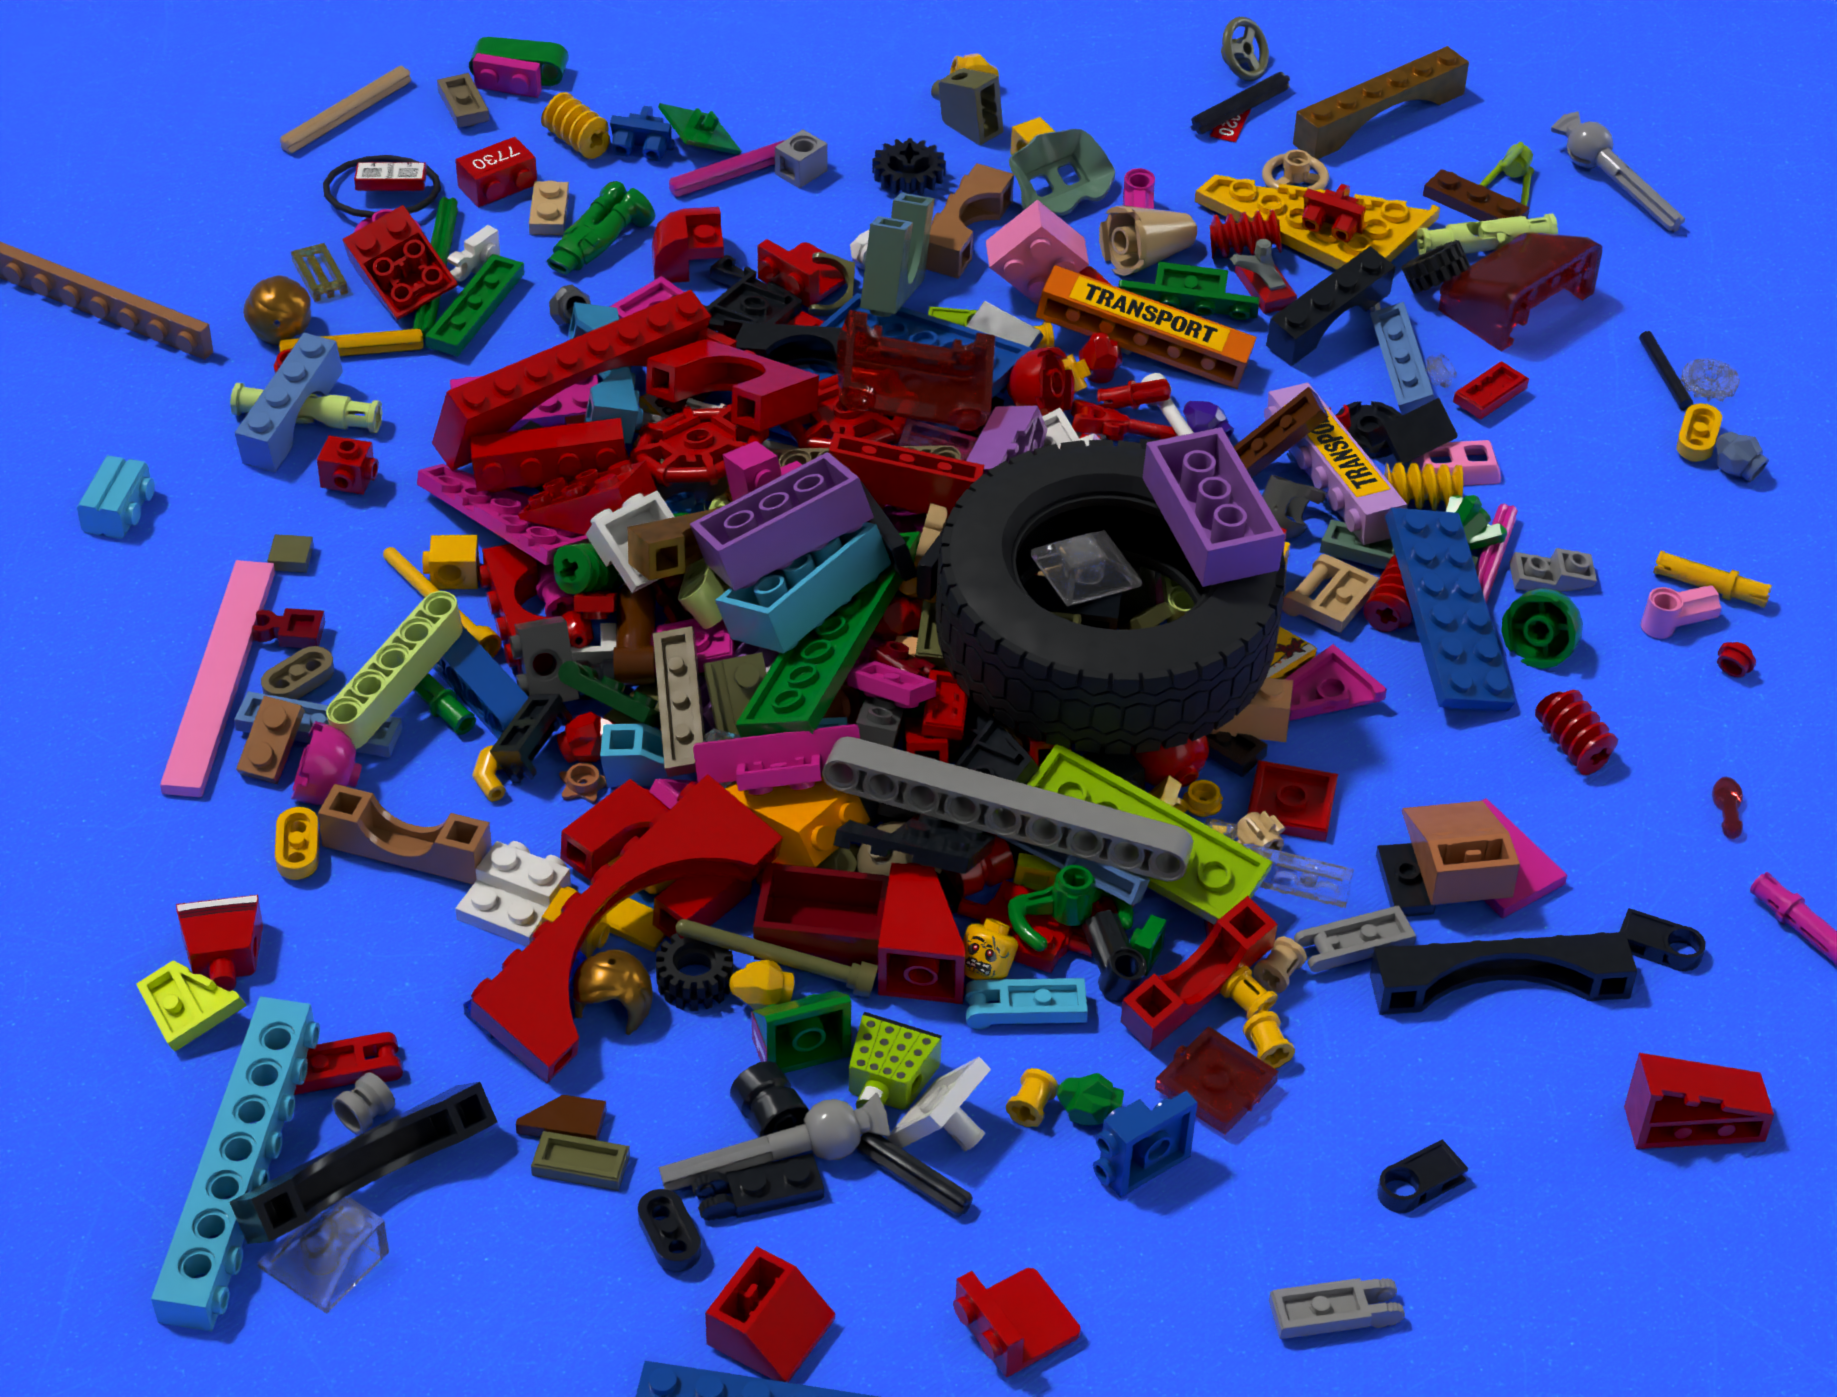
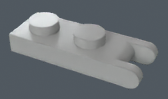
(1356, 938)

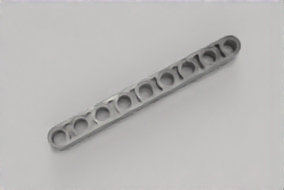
(1008, 808)

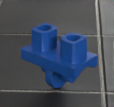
(641, 131)

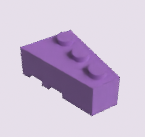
(1008, 434)

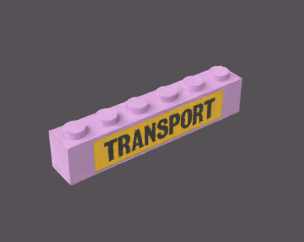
(1343, 471)

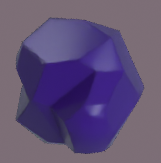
(1206, 416)

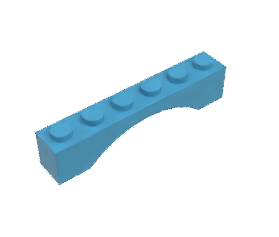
(616, 393)

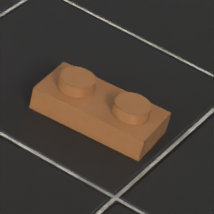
(270, 739)

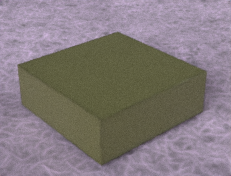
(291, 553)

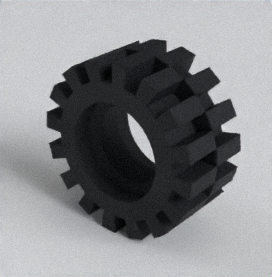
(1435, 266)
(690, 988)

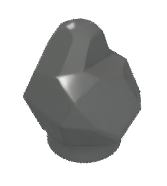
(563, 301)

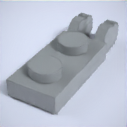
(1334, 1307)

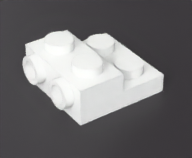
(610, 533)
(512, 891)

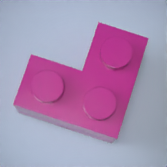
(752, 468)

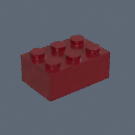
(822, 912)

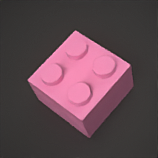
(1031, 246)

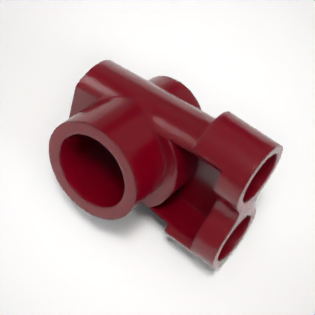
(897, 656)

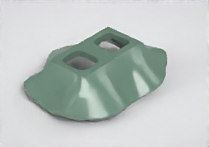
(1061, 148)

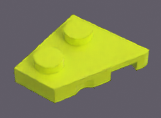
(186, 1003)

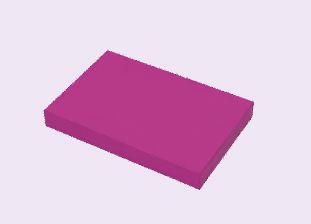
(1536, 872)

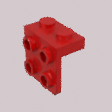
(797, 271)
(1015, 1318)

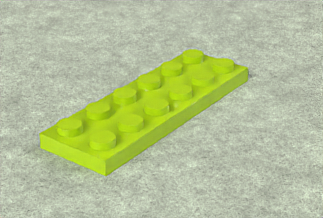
(1218, 869)

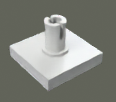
(941, 1108)

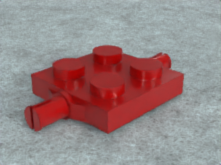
(1059, 936)

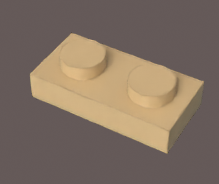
(548, 208)

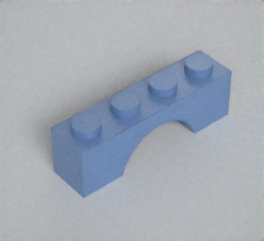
(268, 428)

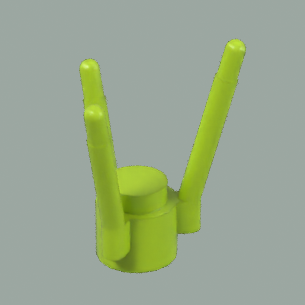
(1515, 164)

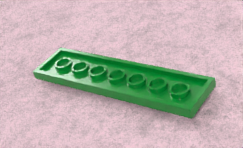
(810, 675)

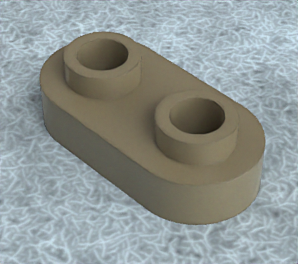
(299, 673)

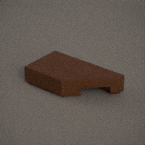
(565, 1116)

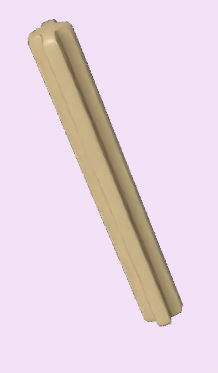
(345, 109)

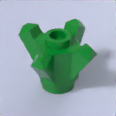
(1476, 522)

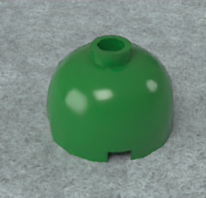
(1542, 627)

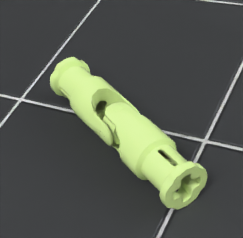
(1490, 233)
(331, 410)

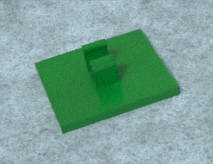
(699, 128)

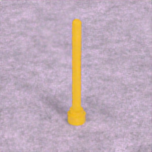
(483, 634)

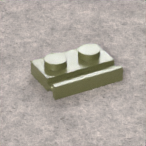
(732, 686)

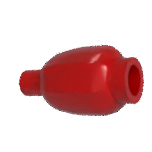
(579, 629)

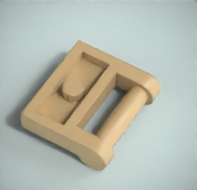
(1338, 600)

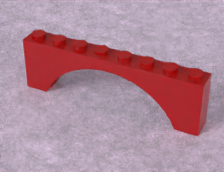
(508, 394)
(698, 836)

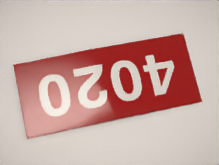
(1231, 129)

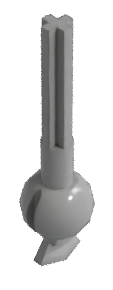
(1592, 146)
(828, 1130)

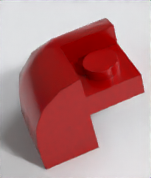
(684, 237)

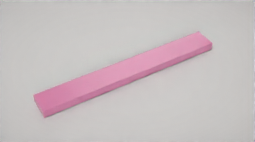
(217, 680)

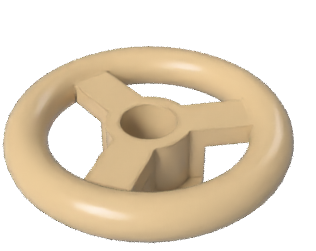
(1296, 170)

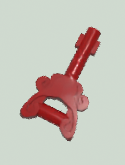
(1109, 422)

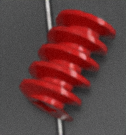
(1244, 233)
(1388, 602)
(1577, 730)

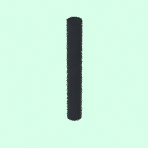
(1665, 370)

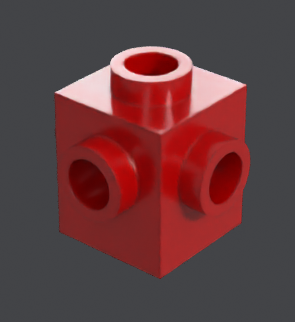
(346, 465)

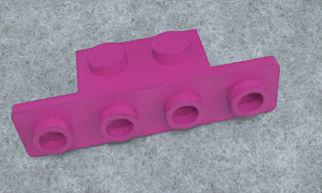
(770, 759)

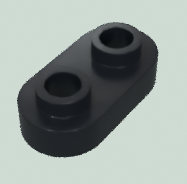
(671, 1233)

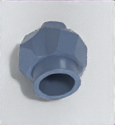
(1740, 455)

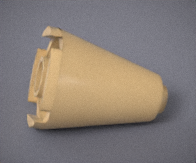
(1143, 237)

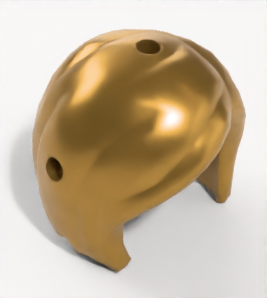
(278, 300)
(614, 976)

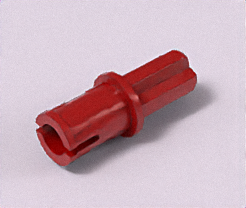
(1134, 394)

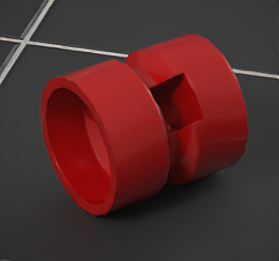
(990, 871)

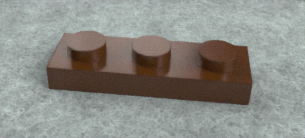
(1471, 198)
(1281, 431)

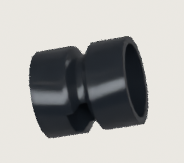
(767, 1099)

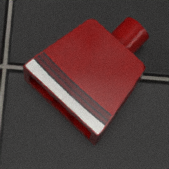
(222, 937)

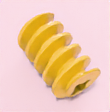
(576, 125)
(1425, 485)

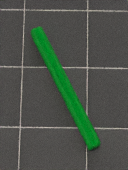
(441, 242)

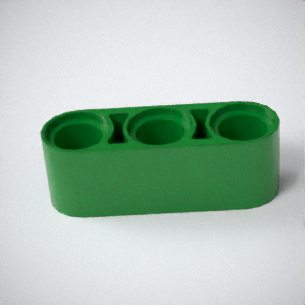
(551, 56)

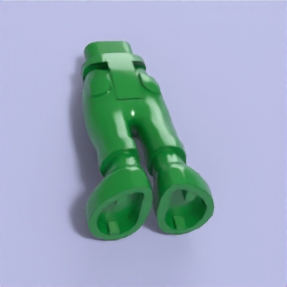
(600, 226)

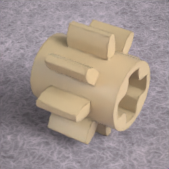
(1261, 830)

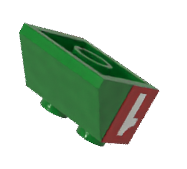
(804, 1031)

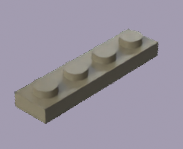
(679, 698)

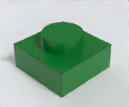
(1150, 940)

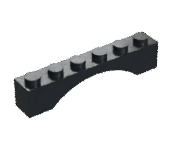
(1586, 965)
(321, 1182)

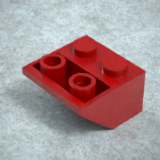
(768, 1317)

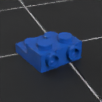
(1144, 1142)

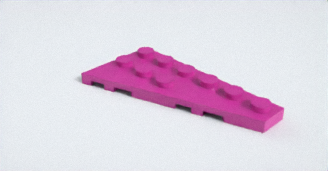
(497, 512)

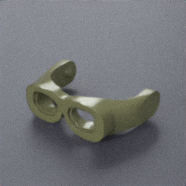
(847, 269)

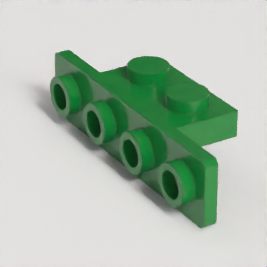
(1195, 290)

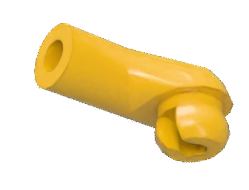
(485, 776)

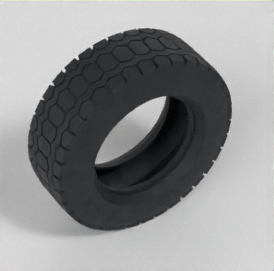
(1077, 678)

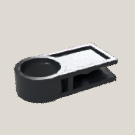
(1651, 940)
(1428, 1171)

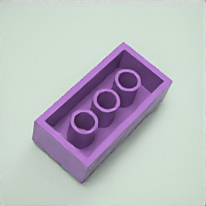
(1213, 506)
(782, 521)

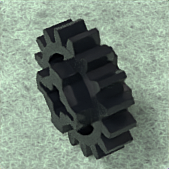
(908, 166)

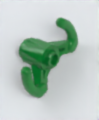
(1067, 901)

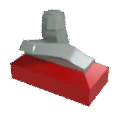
(1263, 278)

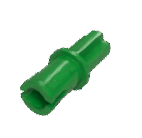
(444, 704)

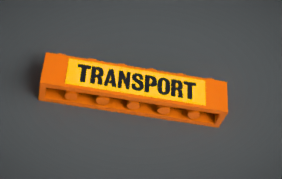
(1146, 326)

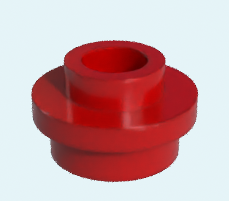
(1736, 659)

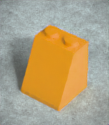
(804, 818)

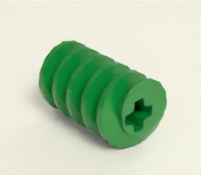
(582, 570)

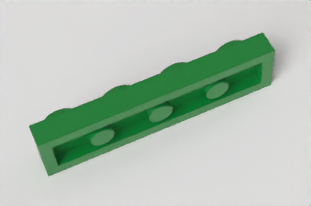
(474, 305)

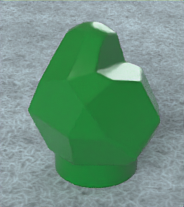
(1089, 1098)

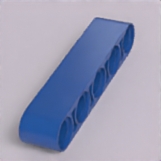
(481, 683)

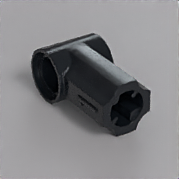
(1113, 955)

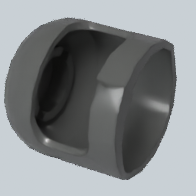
(1290, 499)

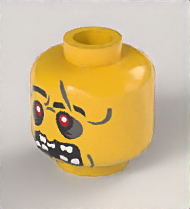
(989, 950)

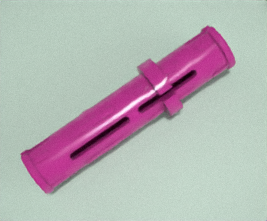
(1793, 911)

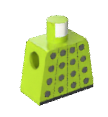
(892, 1061)

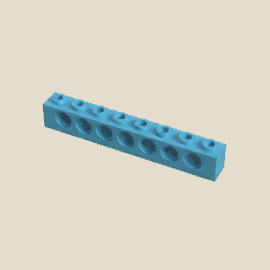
(197, 1301)

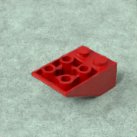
(398, 263)
(577, 501)

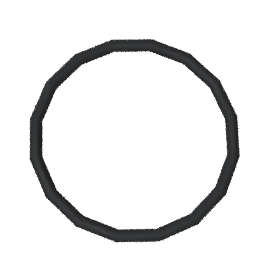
(381, 158)

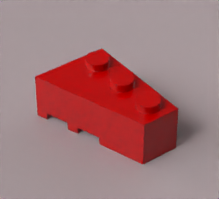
(1695, 1104)

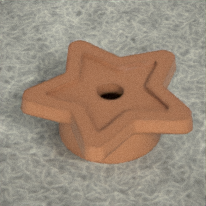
(582, 773)

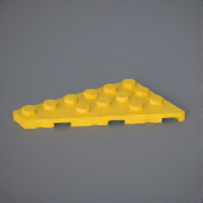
(1388, 227)

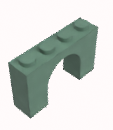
(897, 254)

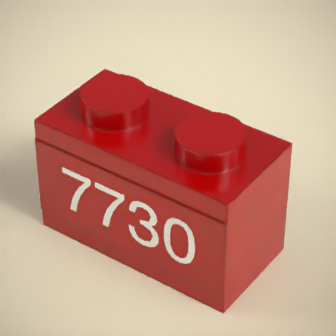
(496, 171)

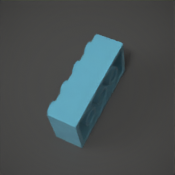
(801, 597)

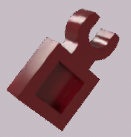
(294, 629)

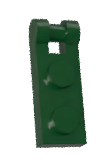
(610, 692)

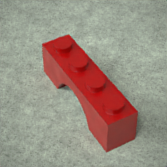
(511, 582)
(1172, 998)

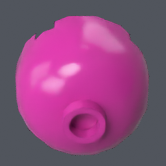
(325, 763)

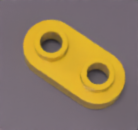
(1699, 432)
(297, 843)

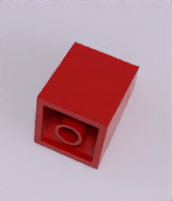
(919, 939)

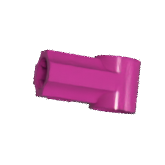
(1139, 188)

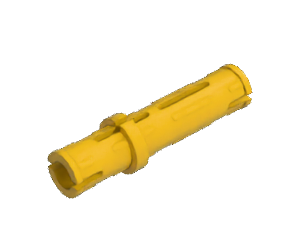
(1702, 575)

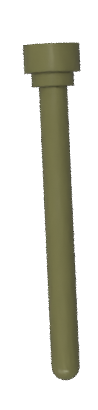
(857, 976)

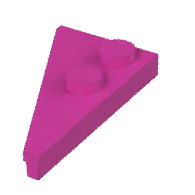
(1331, 684)

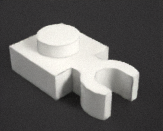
(477, 251)

